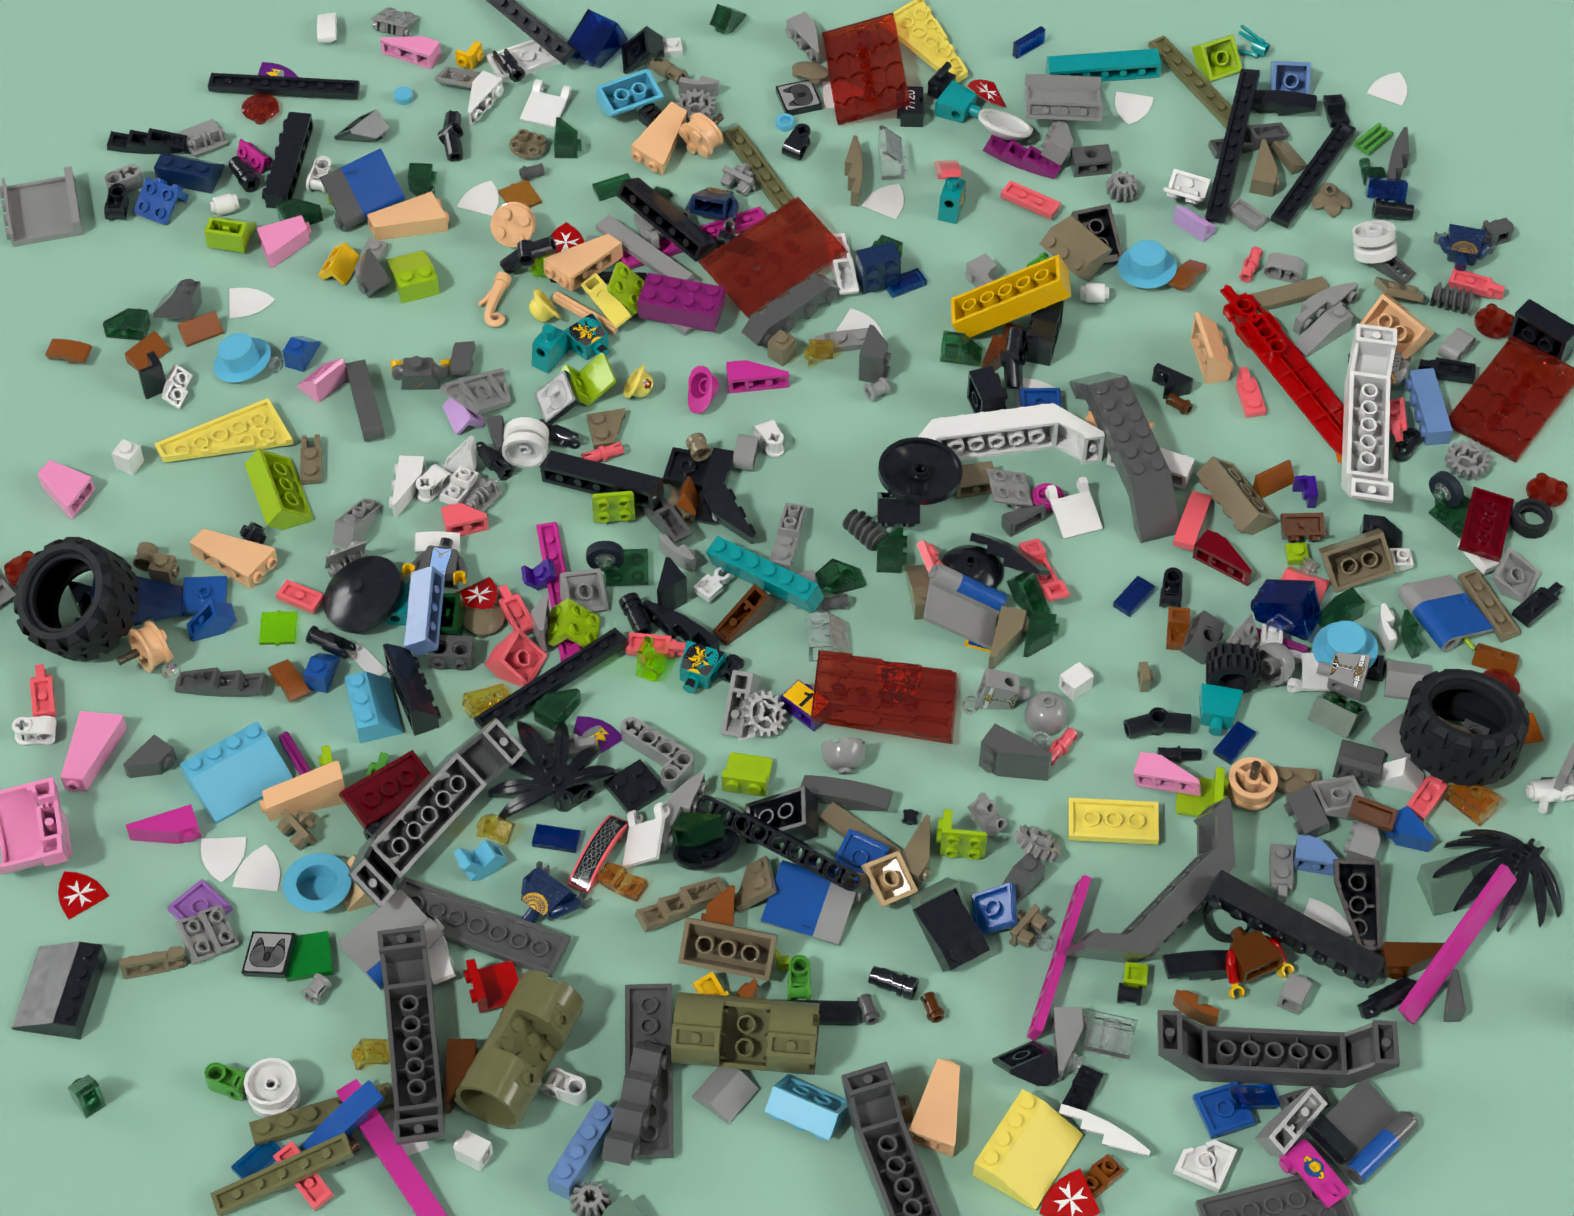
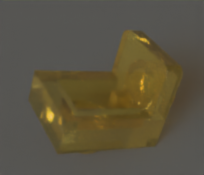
(495, 828)
(370, 1052)

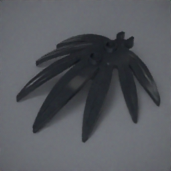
(550, 774)
(1518, 858)

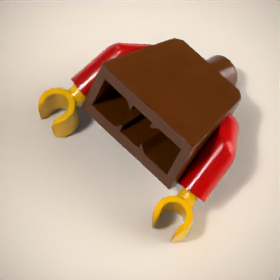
(1253, 957)

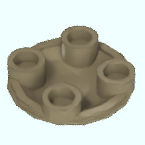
(809, 70)
(528, 144)
(484, 621)

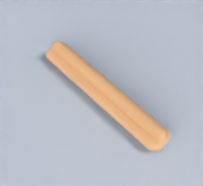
(582, 311)

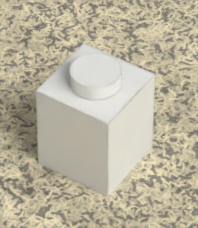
(127, 457)
(1076, 681)
(473, 1150)

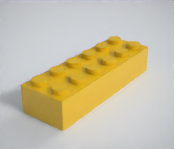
(1011, 297)

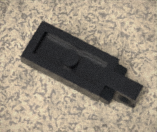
(1450, 369)
(1537, 604)
(1386, 997)

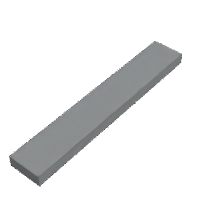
(642, 249)

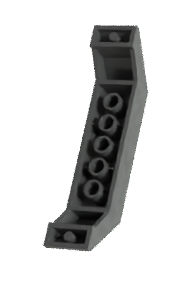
(1133, 452)
(432, 809)
(1175, 902)
(412, 1035)
(1277, 1054)
(887, 1143)

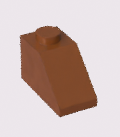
(721, 908)

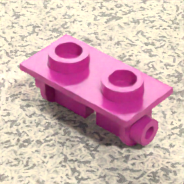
(253, 156)

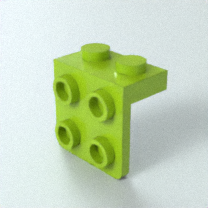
(625, 287)
(592, 379)
(613, 507)
(572, 622)
(747, 774)
(1211, 792)
(959, 842)

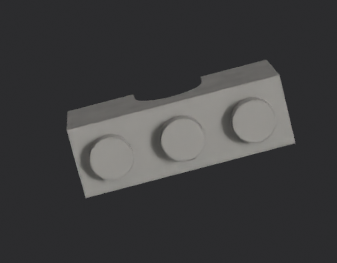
(981, 270)

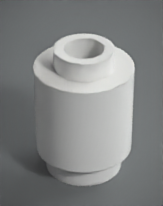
(224, 204)
(1094, 292)

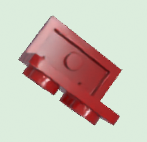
(490, 984)

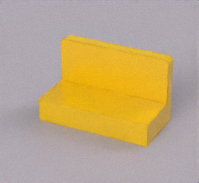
(340, 264)

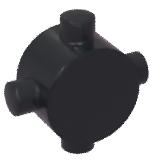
(910, 817)

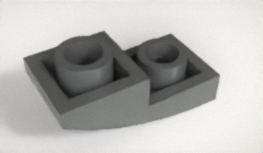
(461, 358)

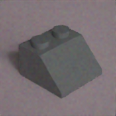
(180, 301)
(874, 357)

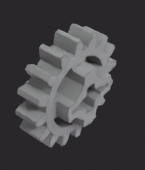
(696, 103)
(1468, 459)
(773, 714)
(1037, 843)

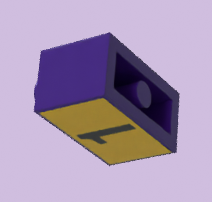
(799, 703)

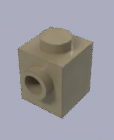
(781, 347)
(164, 568)

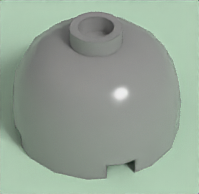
(1276, 663)
(1046, 713)
(844, 754)

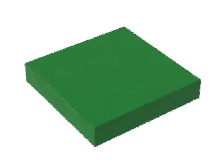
(311, 956)

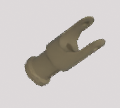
(666, 69)
(686, 516)

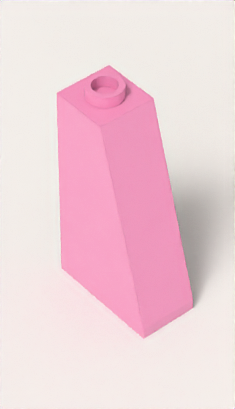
(90, 748)

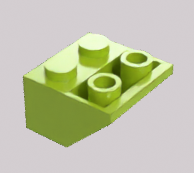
(228, 233)

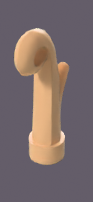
(492, 299)

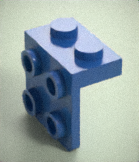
(158, 200)

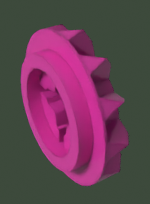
(1038, 495)

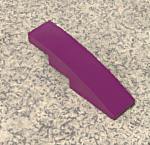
(1021, 157)

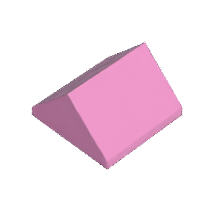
(324, 380)

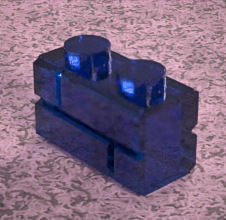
(1386, 188)

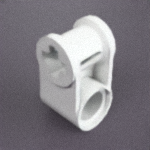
(321, 167)
(770, 438)
(432, 483)
(36, 730)
(561, 1084)

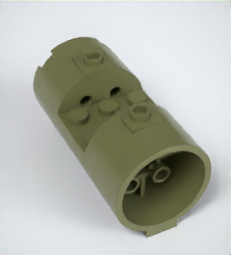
(745, 1033)
(519, 1050)

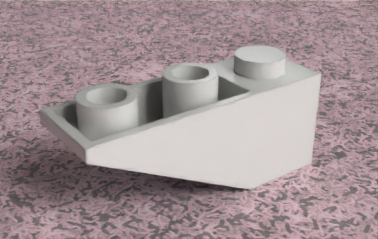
(484, 92)
(404, 487)

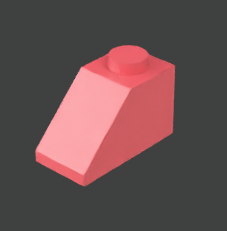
(463, 519)

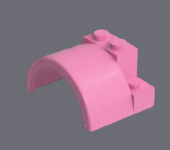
(31, 832)

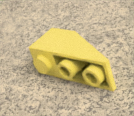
(609, 306)

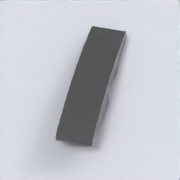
(1254, 136)
(1399, 155)
(667, 521)
(221, 684)
(849, 793)

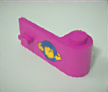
(1313, 1169)

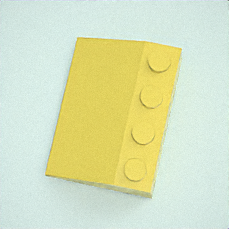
(1027, 1150)

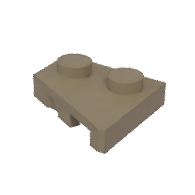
(1398, 290)
(605, 426)
(1293, 778)
(756, 884)

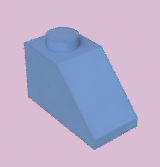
(1313, 856)

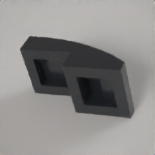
(1335, 109)
(1083, 1088)

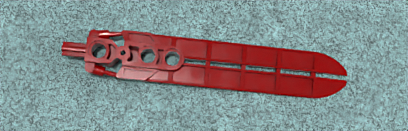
(1286, 364)

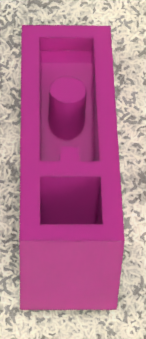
(752, 376)
(168, 827)

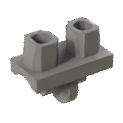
(739, 175)
(984, 813)

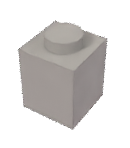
(1294, 993)

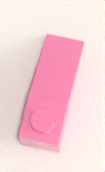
(414, 50)
(1160, 773)

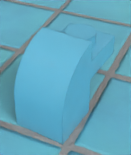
(482, 861)

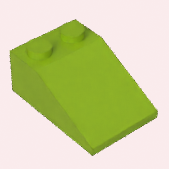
(413, 276)

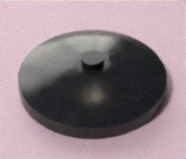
(920, 471)
(363, 594)

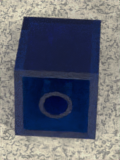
(596, 39)
(1288, 606)

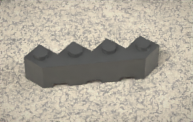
(784, 312)
(632, 1110)

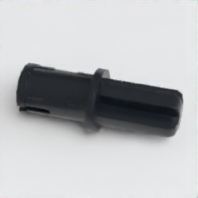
(1178, 753)

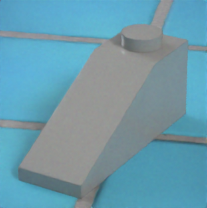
(1324, 330)
(740, 687)
(1067, 1034)
(1291, 1122)

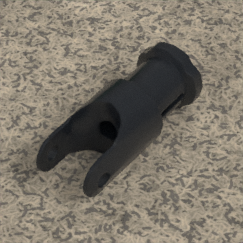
(509, 65)
(562, 435)
(494, 461)
(330, 642)

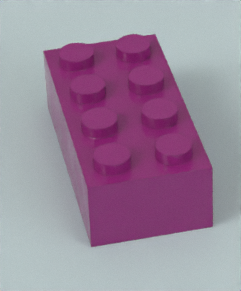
(681, 302)

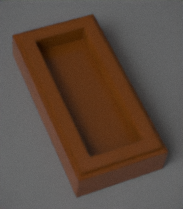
(1372, 813)

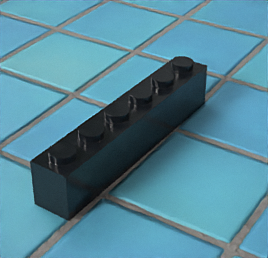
(288, 159)
(666, 218)
(600, 478)

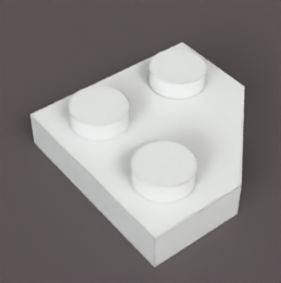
(1206, 1164)

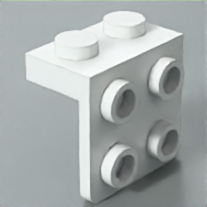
(1188, 185)

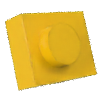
(471, 57)
(709, 985)

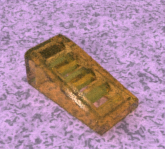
(473, 705)

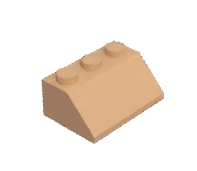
(1411, 331)
(1210, 350)

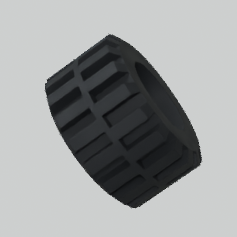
(1234, 667)

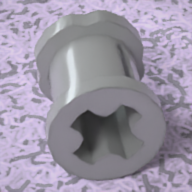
(876, 389)
(316, 989)

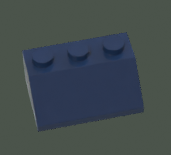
(188, 172)

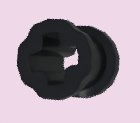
(726, 672)
(1129, 994)

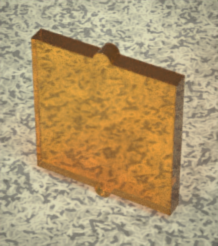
(520, 192)

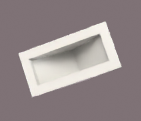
(463, 456)
(1401, 775)

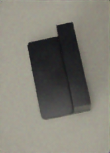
(152, 377)

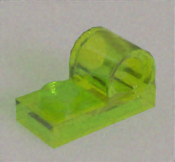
(650, 663)

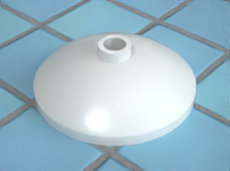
(1004, 125)

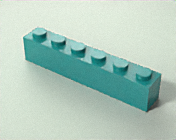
(1108, 65)
(765, 574)

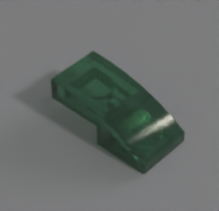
(1408, 632)

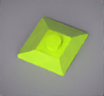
(1217, 57)

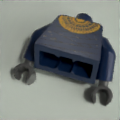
(714, 203)
(1464, 245)
(549, 896)

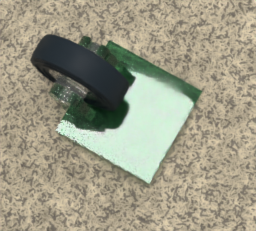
(1450, 501)
(619, 565)

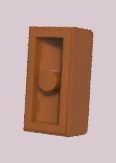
(200, 328)
(137, 355)
(1274, 479)
(688, 497)
(1494, 658)

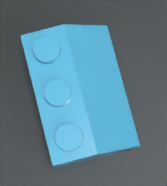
(628, 93)
(373, 706)
(807, 1107)

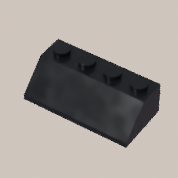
(411, 689)

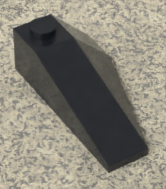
(1360, 897)

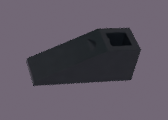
(725, 511)

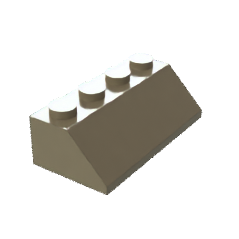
(1236, 496)
(728, 949)

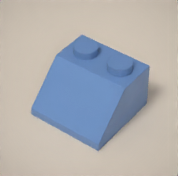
(1290, 76)

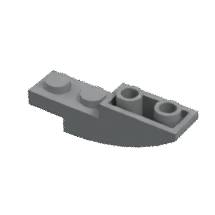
(1322, 302)
(788, 535)
(682, 800)

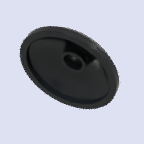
(983, 566)
(708, 855)

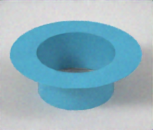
(1147, 265)
(241, 357)
(1344, 638)
(316, 882)

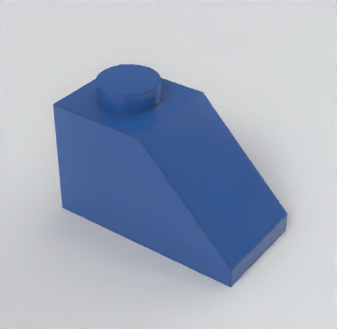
(299, 352)
(211, 620)
(321, 671)
(1410, 831)

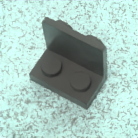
(1361, 761)

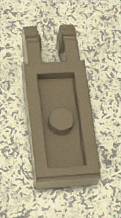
(311, 461)
(153, 963)

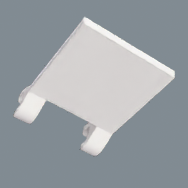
(543, 107)
(1074, 513)
(1310, 679)
(644, 838)

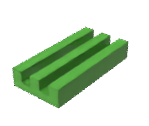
(1371, 136)

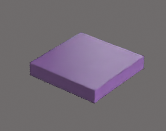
(196, 899)

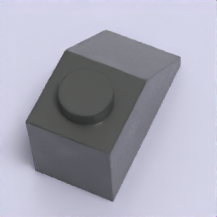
(371, 275)
(150, 759)
(1026, 876)

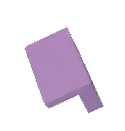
(1193, 223)
(461, 417)

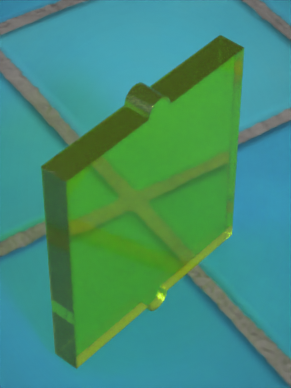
(278, 628)

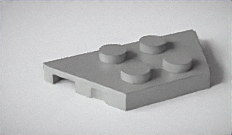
(480, 392)

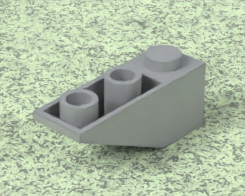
(803, 32)
(1057, 141)
(355, 522)
(1364, 842)

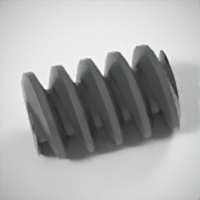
(1452, 297)
(864, 529)

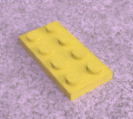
(1113, 821)

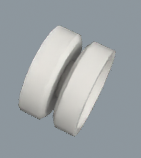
(1374, 241)
(525, 442)
(271, 1087)

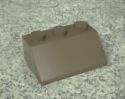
(1077, 247)
(1357, 560)

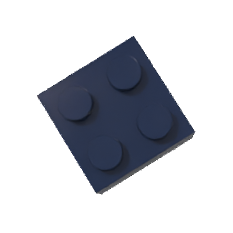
(878, 267)

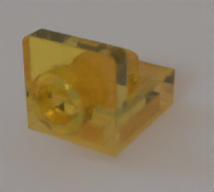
(818, 349)

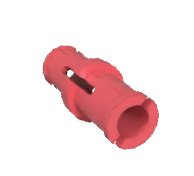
(1251, 264)
(604, 453)
(1061, 745)

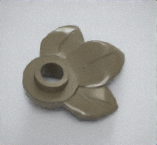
(1332, 201)

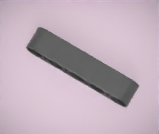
(364, 400)

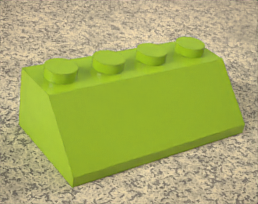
(278, 490)

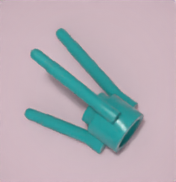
(1258, 46)

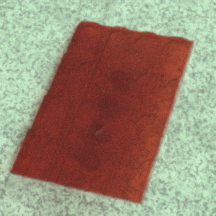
(866, 69)
(784, 248)
(1513, 399)
(884, 696)

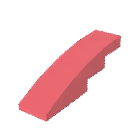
(947, 168)
(1192, 520)

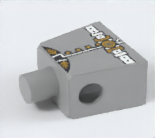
(1346, 673)
(1000, 690)

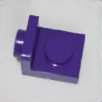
(1308, 487)
(539, 575)

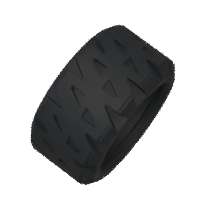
(46, 580)
(1456, 754)

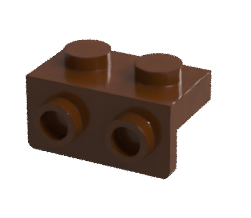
(1302, 526)

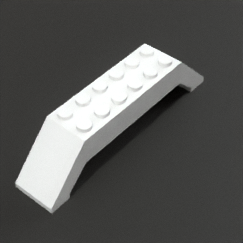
(1368, 414)
(1018, 432)

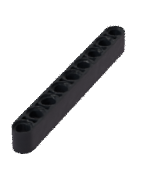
(791, 844)

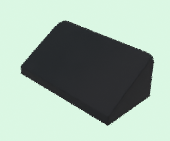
(1331, 1139)

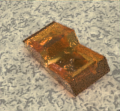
(619, 881)

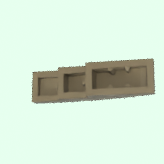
(854, 170)
(678, 906)

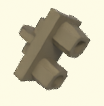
(290, 823)
(1021, 933)

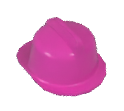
(702, 389)

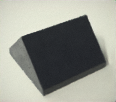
(672, 586)

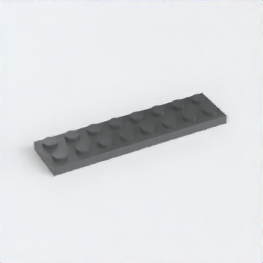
(489, 929)
(650, 1020)

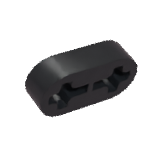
(1409, 446)

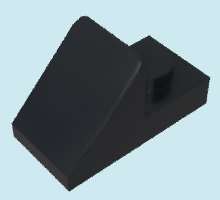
(1172, 381)
(81, 595)

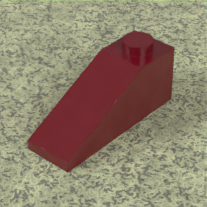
(1220, 555)

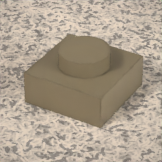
(1144, 676)

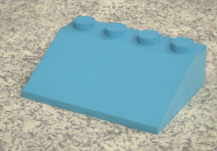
(235, 772)

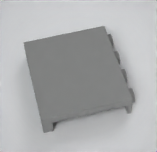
(1063, 97)
(41, 210)

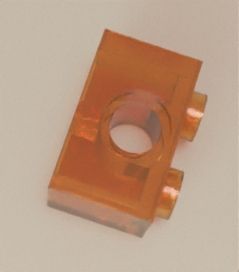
(1477, 809)

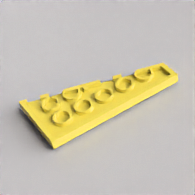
(926, 38)
(235, 432)

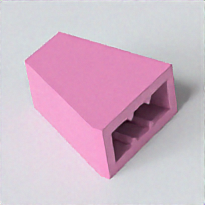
(283, 238)
(66, 486)

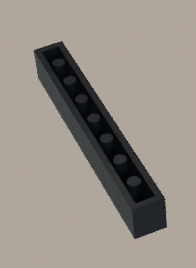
(1294, 929)

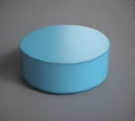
(403, 95)
(785, 122)

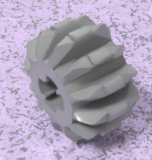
(1122, 186)
(586, 1193)

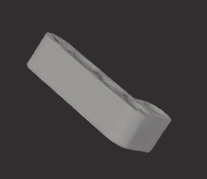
(637, 733)

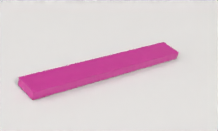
(743, 222)
(551, 548)
(1457, 944)
(1058, 958)
(395, 1160)

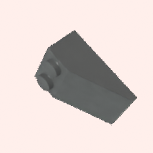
(1013, 756)

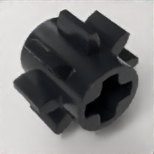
(253, 533)

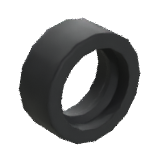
(1528, 530)

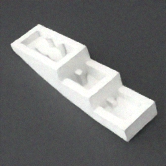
(844, 270)
(1112, 1135)

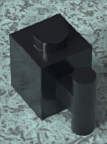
(940, 81)

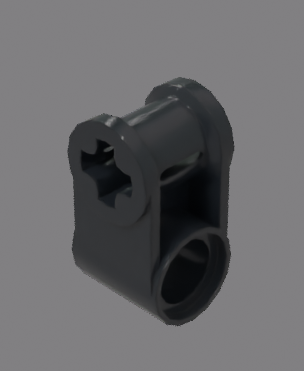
(797, 142)
(117, 202)
(1171, 591)
(580, 794)

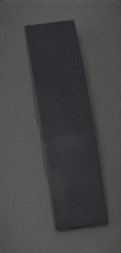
(1284, 102)
(147, 143)
(716, 475)
(1013, 555)
(676, 625)
(1196, 964)

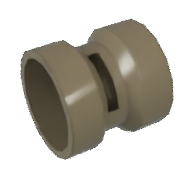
(698, 448)
(144, 555)

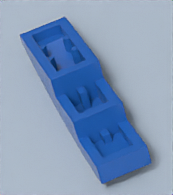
(347, 1115)

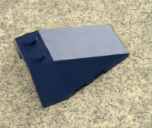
(157, 600)

